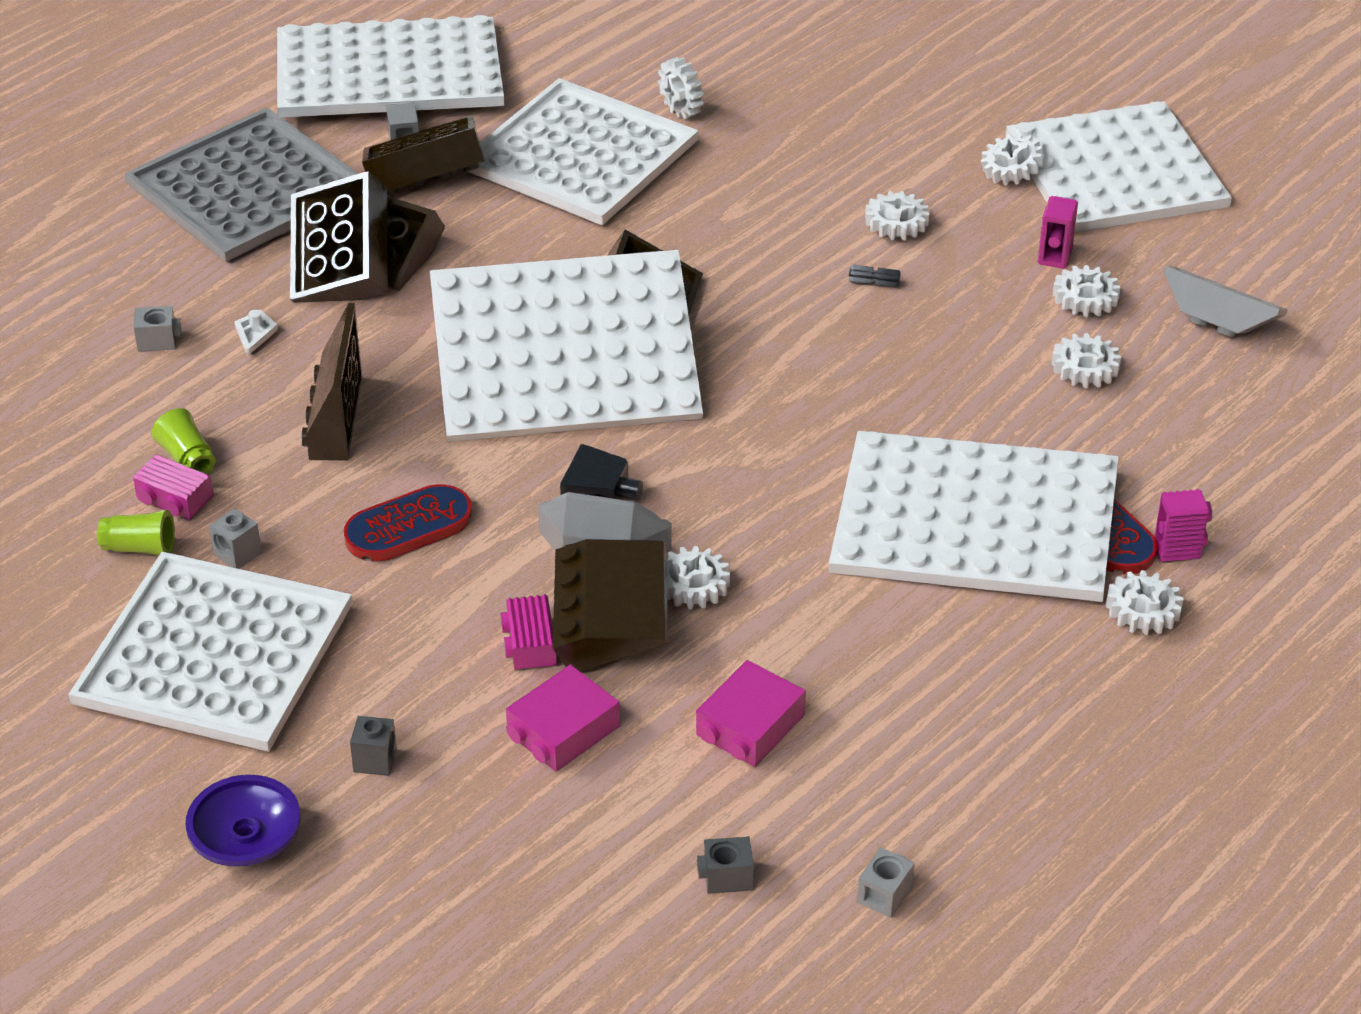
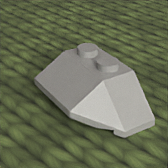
(1219, 304)
(582, 517)

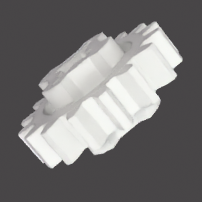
(680, 87)
(1012, 159)
(897, 215)
(1086, 290)
(1086, 360)
(696, 577)
(1144, 602)

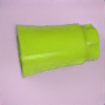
(183, 441)
(138, 533)

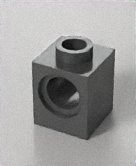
(373, 745)
(727, 865)

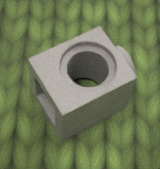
(401, 120)
(156, 328)
(235, 539)
(885, 882)

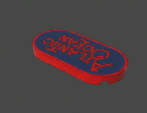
(407, 522)
(1130, 543)

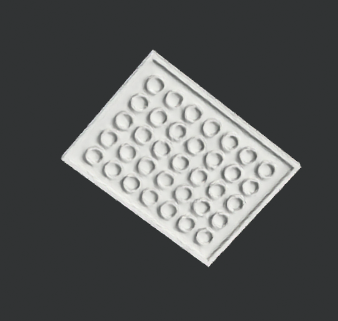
(387, 63)
(564, 345)
(976, 516)

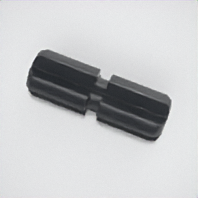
(867, 275)

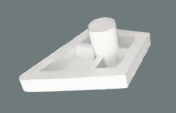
(255, 329)

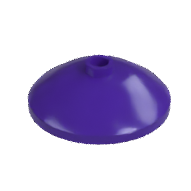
(243, 820)

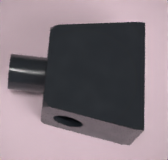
(600, 475)

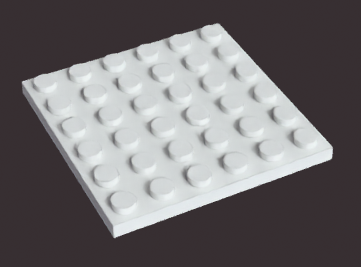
(582, 150)
(1123, 166)
(212, 651)

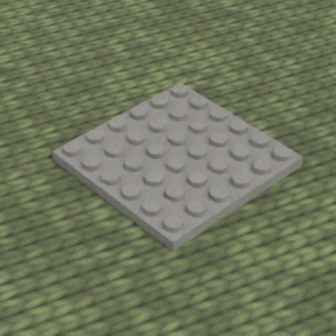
(237, 181)

